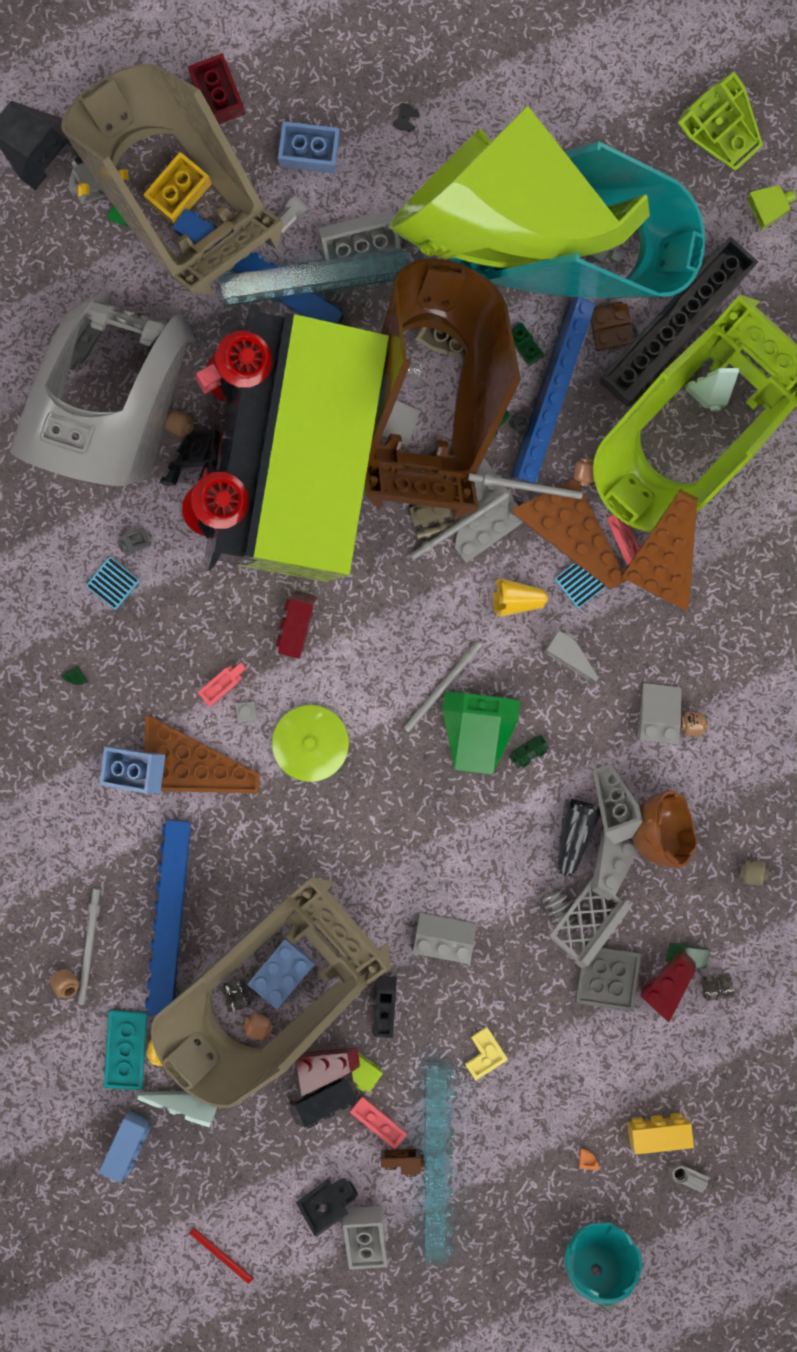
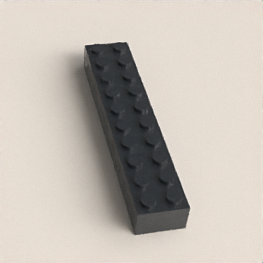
(678, 321)

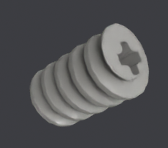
(559, 908)

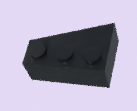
(322, 1103)

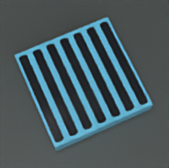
(113, 583)
(579, 585)

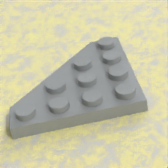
(490, 526)

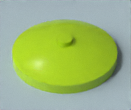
(310, 743)

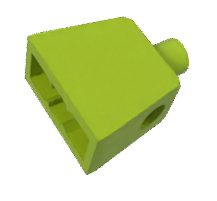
(770, 204)

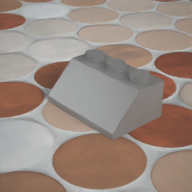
(444, 938)

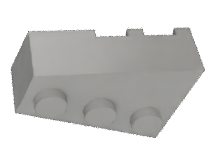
(612, 865)

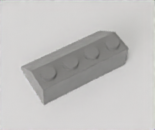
(359, 236)

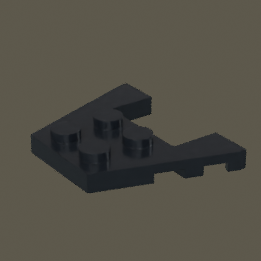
(197, 450)

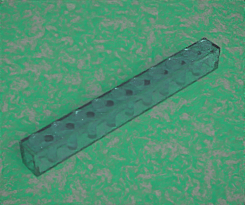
(312, 277)
(437, 1163)

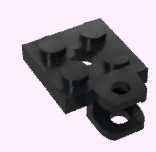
(334, 1196)

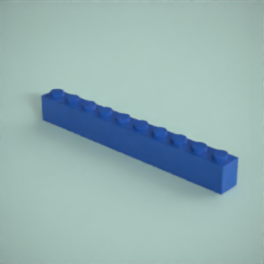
(304, 305)
(553, 390)
(169, 915)

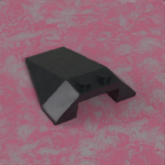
(30, 141)

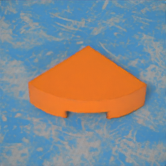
(587, 1160)

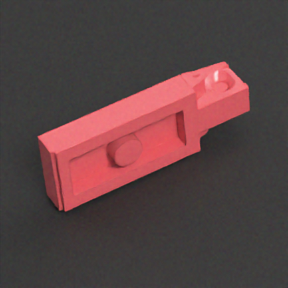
(624, 538)
(221, 684)

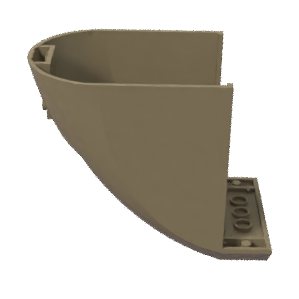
(166, 104)
(241, 1070)

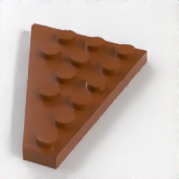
(574, 531)
(666, 555)
(194, 766)

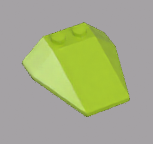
(723, 122)

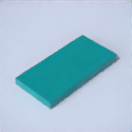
(125, 1049)

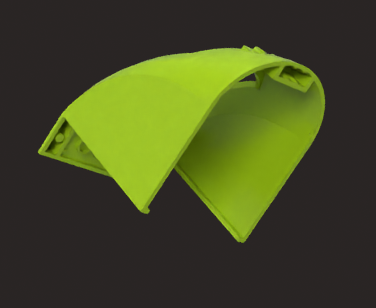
(514, 203)
(620, 468)

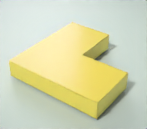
(490, 1056)

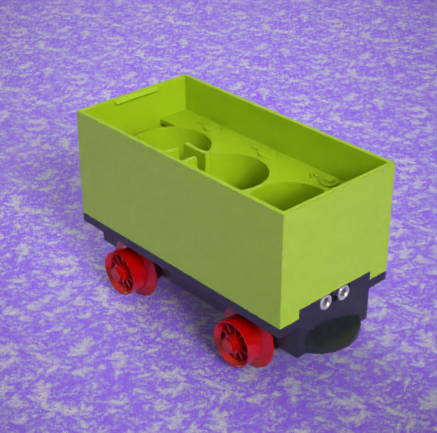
(291, 446)

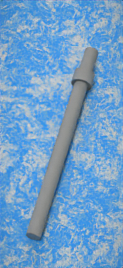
(487, 480)
(427, 546)
(467, 658)
(93, 908)

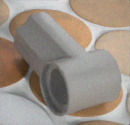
(293, 212)
(688, 1176)

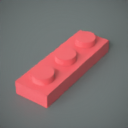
(378, 1122)

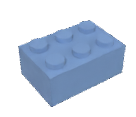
(309, 147)
(132, 770)
(281, 973)
(126, 1146)

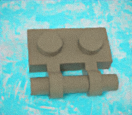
(425, 514)

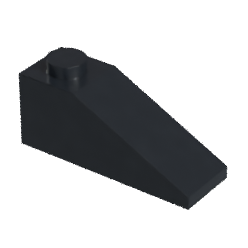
(385, 1006)

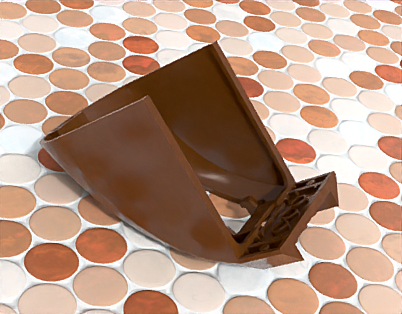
(488, 379)

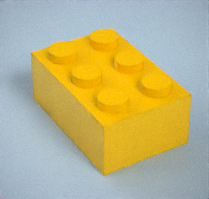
(177, 188)
(660, 1134)

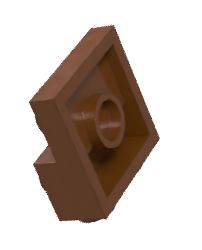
(611, 326)
(408, 1159)

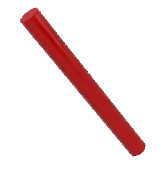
(221, 1255)

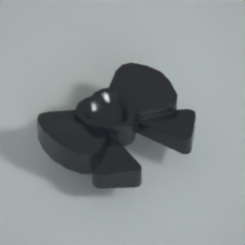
(405, 112)

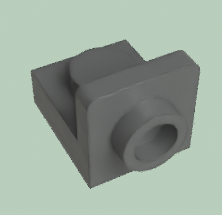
(134, 541)

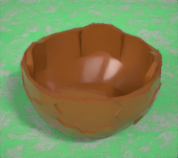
(666, 830)

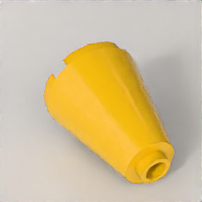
(517, 598)

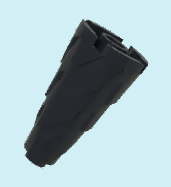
(577, 829)

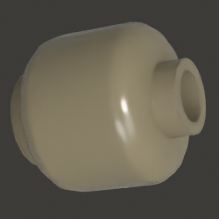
(754, 872)

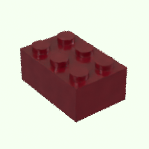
(217, 87)

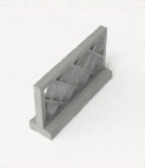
(599, 936)

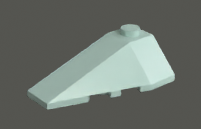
(714, 389)
(181, 1103)

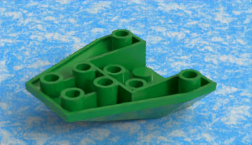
(478, 729)

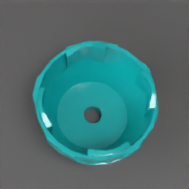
(612, 1253)

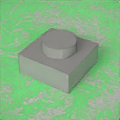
(246, 712)

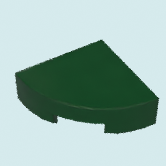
(75, 676)

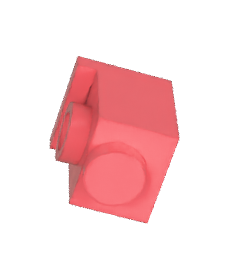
(208, 379)

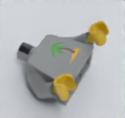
(84, 184)

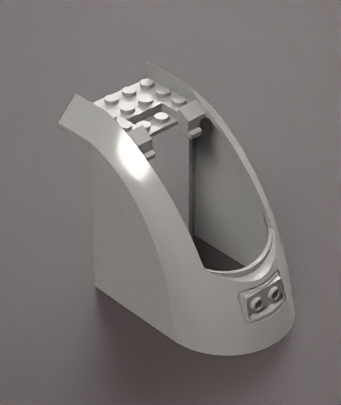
(111, 445)

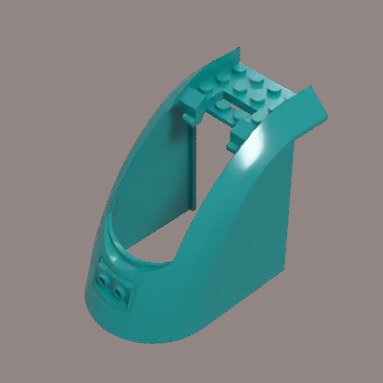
(669, 238)

